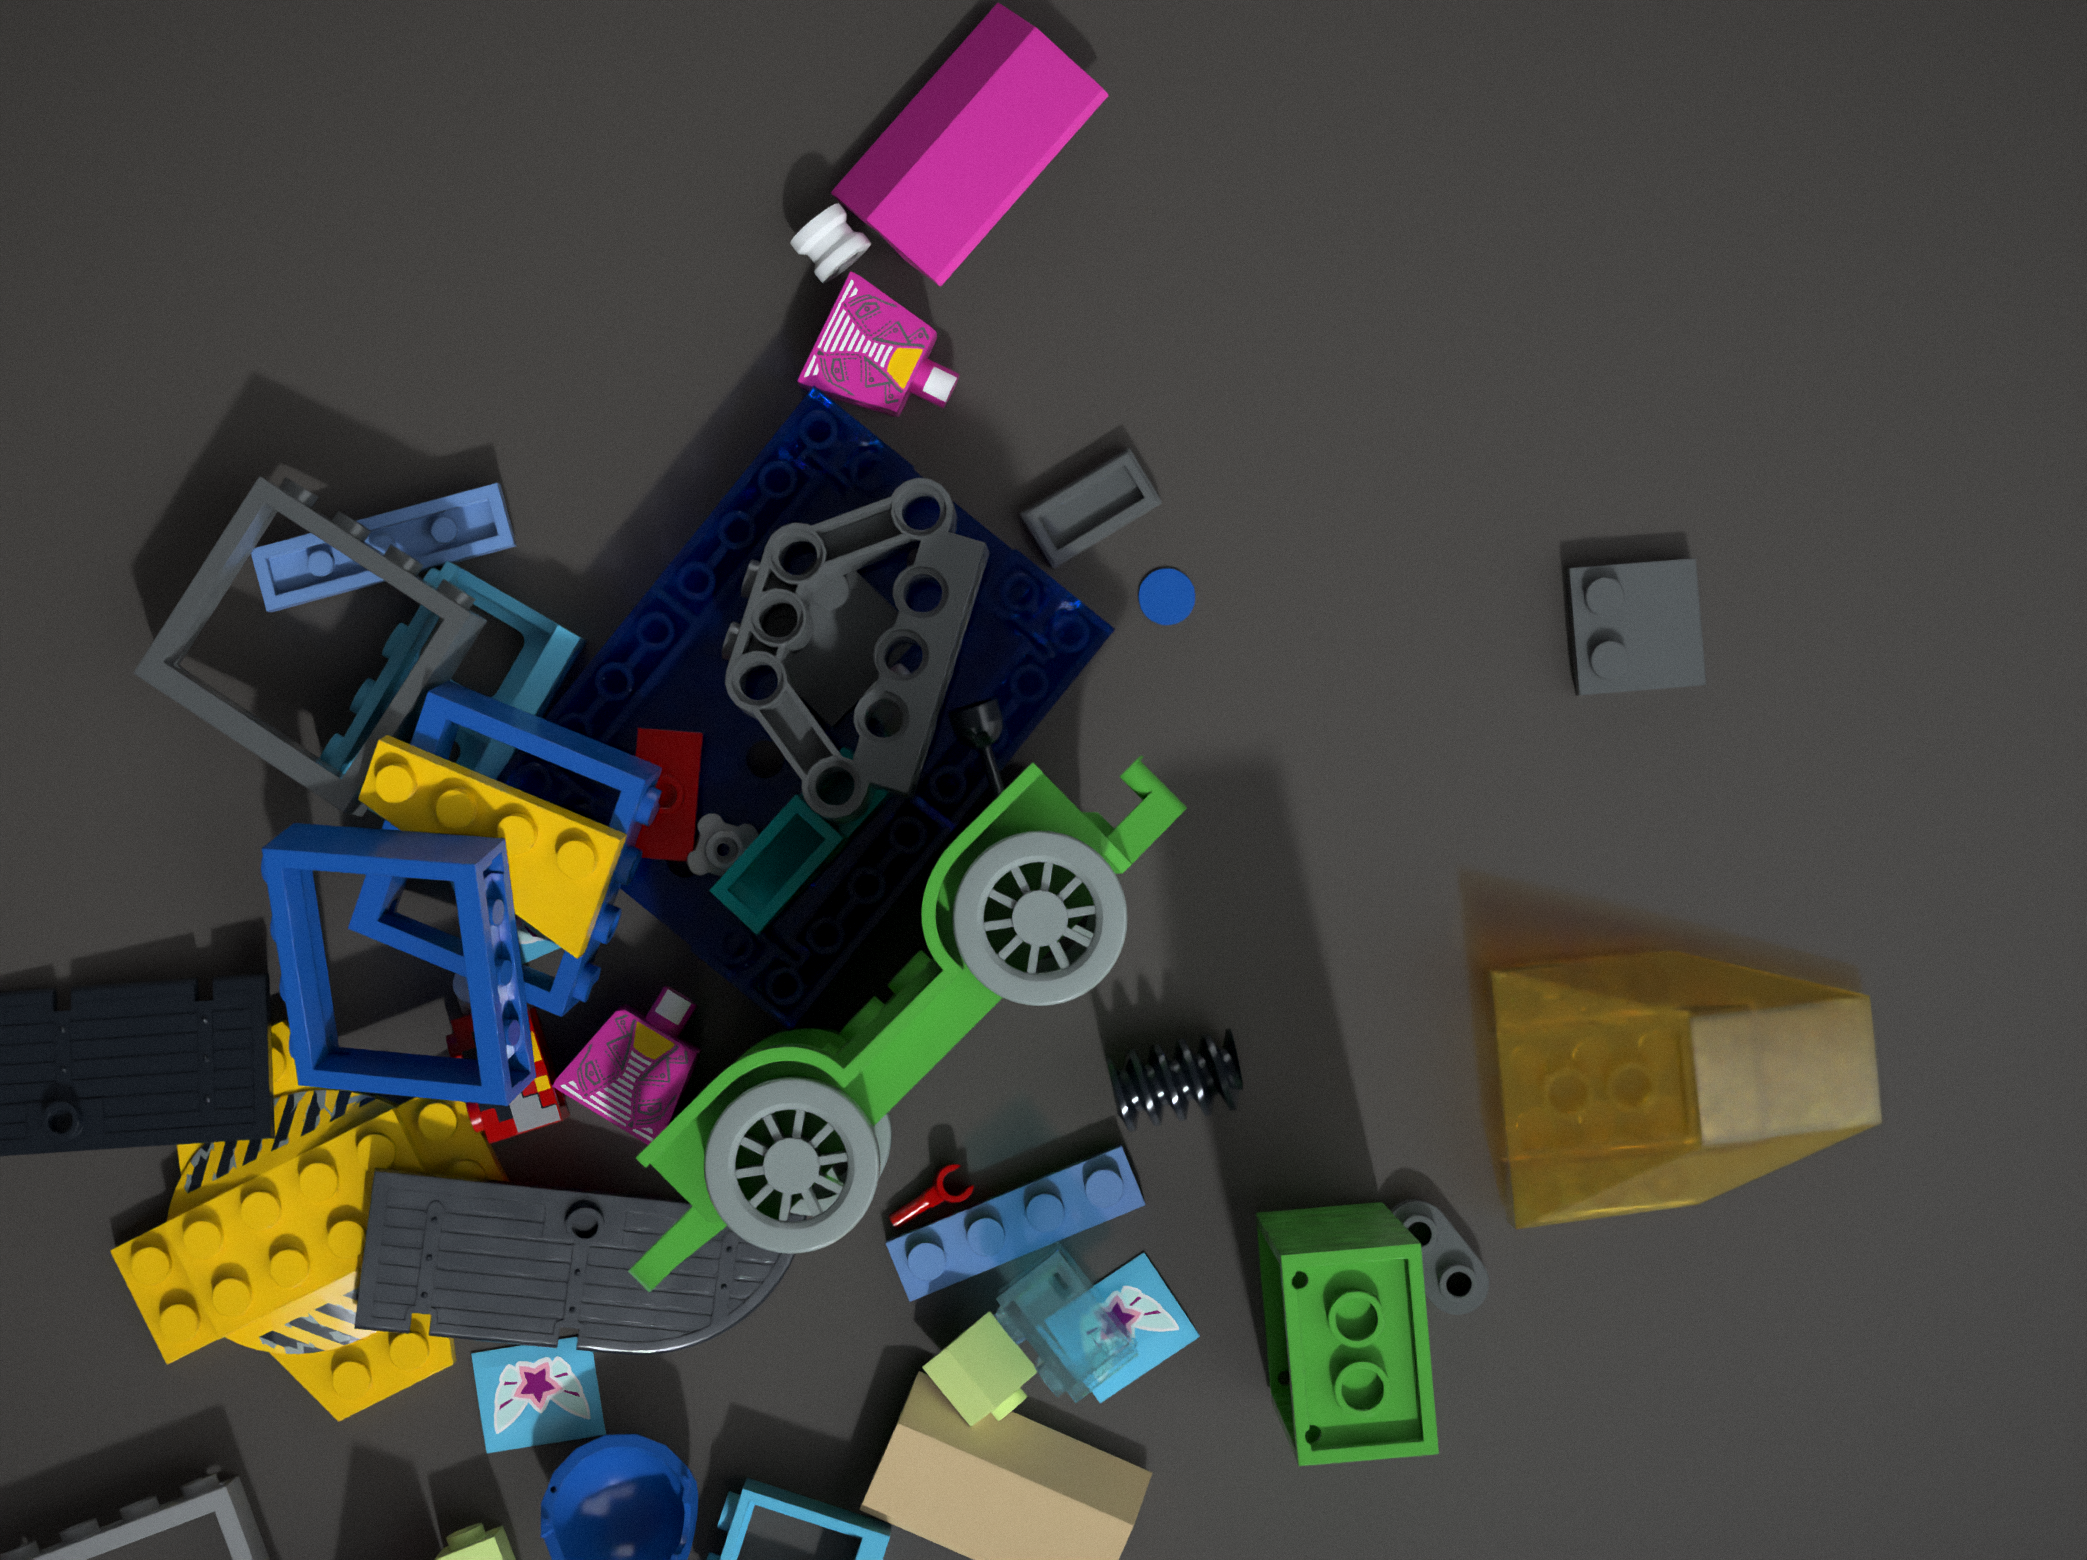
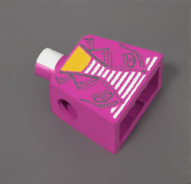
(875, 354)
(636, 1066)

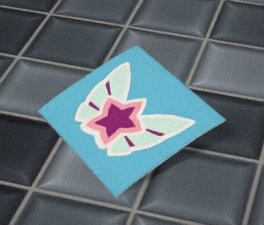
(1149, 1314)
(537, 1395)

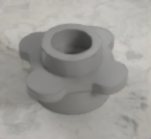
(712, 834)

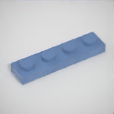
(430, 532)
(1015, 1222)

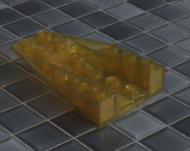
(1667, 1080)

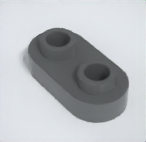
(1443, 1255)

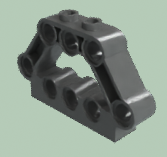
(843, 547)

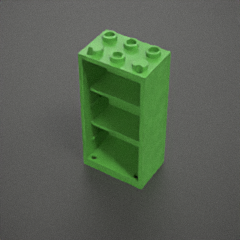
(1350, 1330)

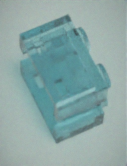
(1064, 1324)

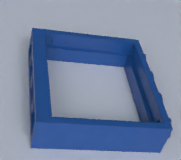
(436, 730)
(489, 950)

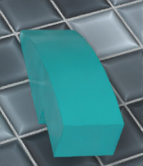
(791, 853)

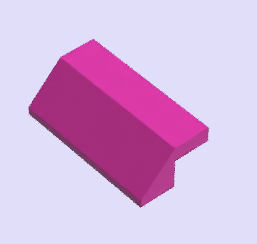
(970, 143)

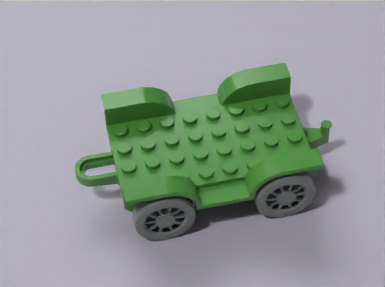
(824, 1096)

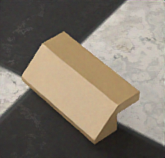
(1002, 1485)

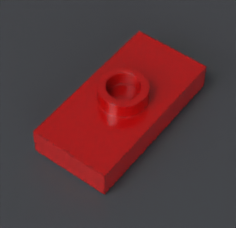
(674, 827)

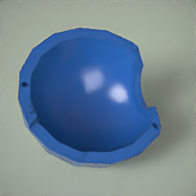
(620, 1502)

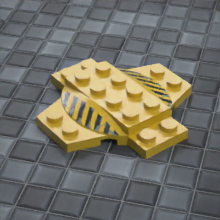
(275, 1235)

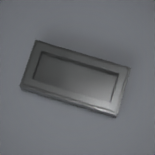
(1091, 508)

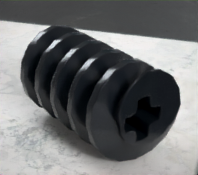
(1176, 1080)

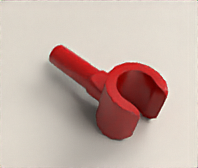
(929, 1198)

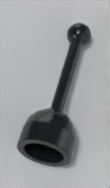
(979, 727)

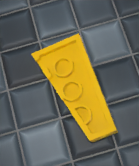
(554, 855)

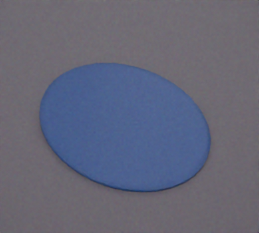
(1166, 596)

